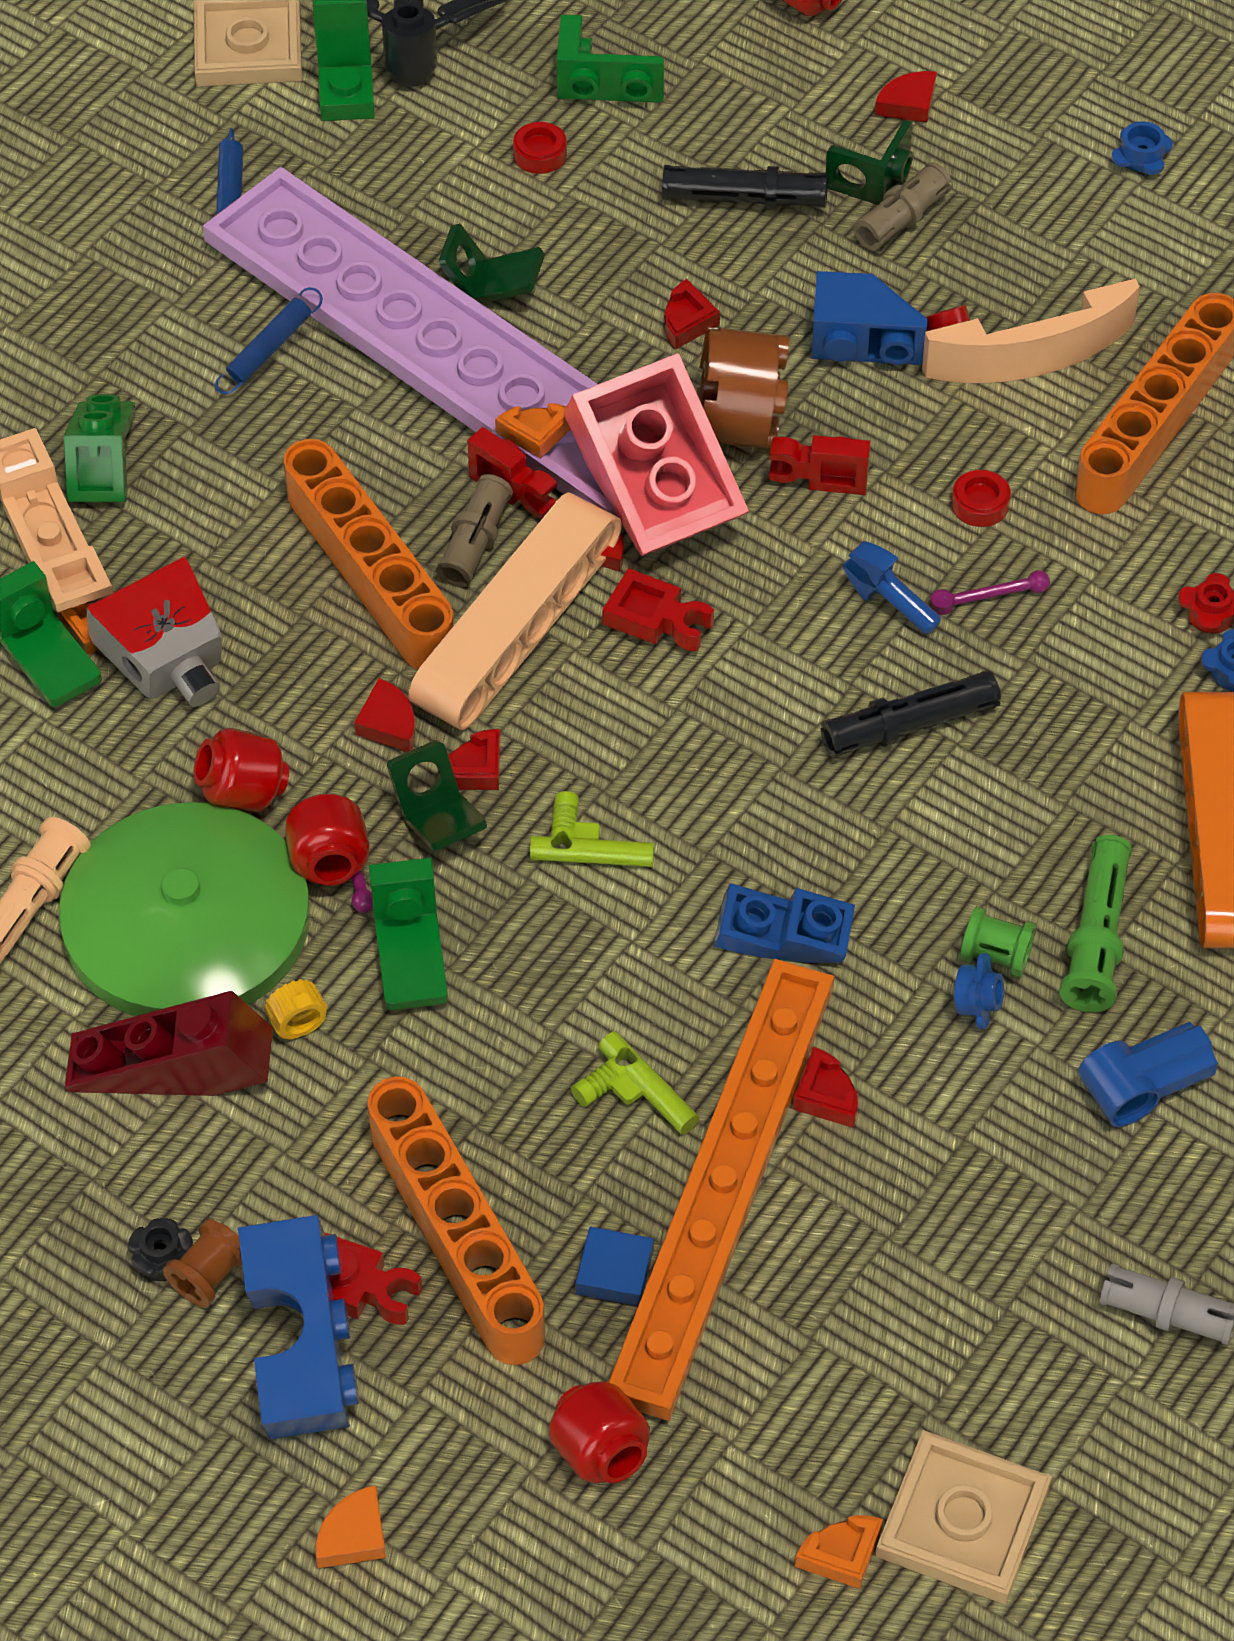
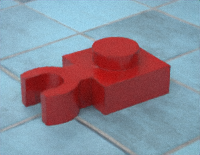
(505, 459)
(829, 464)
(651, 606)
(366, 1283)

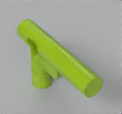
(584, 840)
(633, 1082)

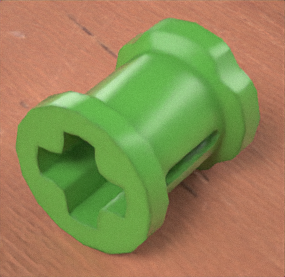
(1002, 940)

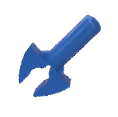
(872, 573)

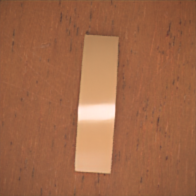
(1034, 349)
(46, 523)

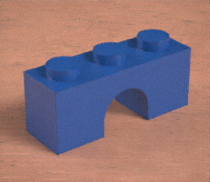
(307, 1384)

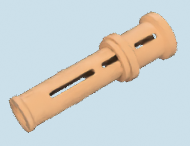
(38, 877)

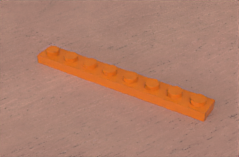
(721, 1189)

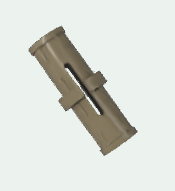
(902, 206)
(461, 555)

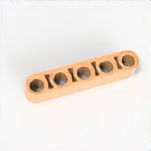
(514, 611)

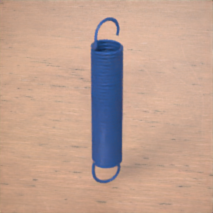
(229, 172)
(269, 340)

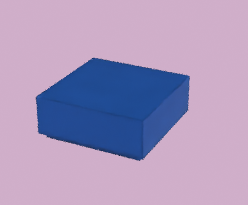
(614, 1266)

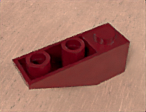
(176, 1050)

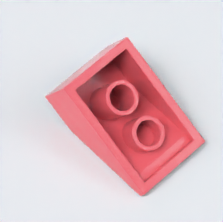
(655, 455)

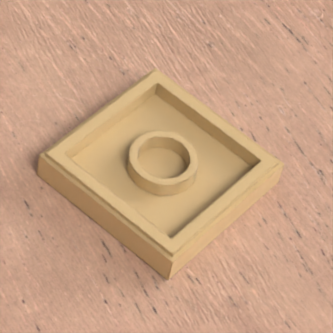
(247, 42)
(963, 1517)

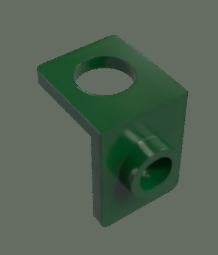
(879, 174)
(492, 277)
(440, 813)

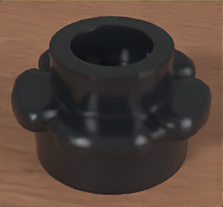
(142, 1244)

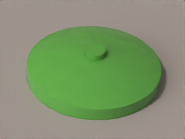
(183, 908)

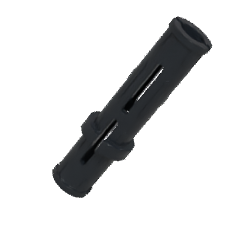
(747, 186)
(888, 720)

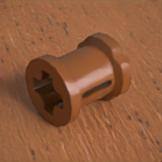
(205, 1263)

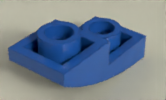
(795, 930)

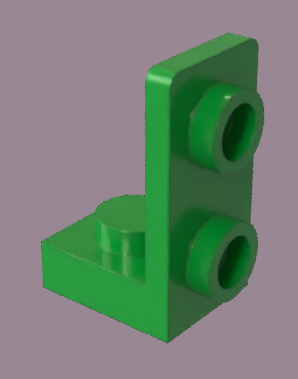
(343, 59)
(604, 75)
(97, 449)
(40, 640)
(408, 934)

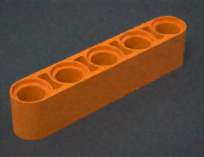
(1156, 405)
(366, 550)
(1208, 777)
(463, 1244)

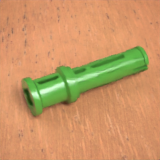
(1096, 945)

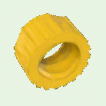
(296, 1009)

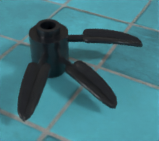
(411, 35)

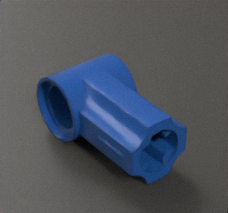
(1134, 1078)

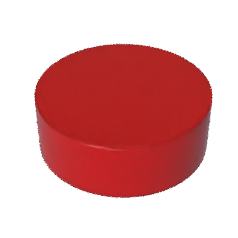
(540, 147)
(981, 498)

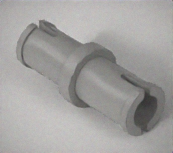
(1169, 1304)

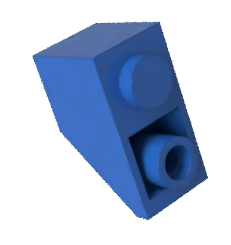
(864, 321)

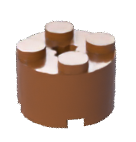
(743, 385)

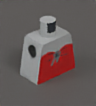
(160, 634)

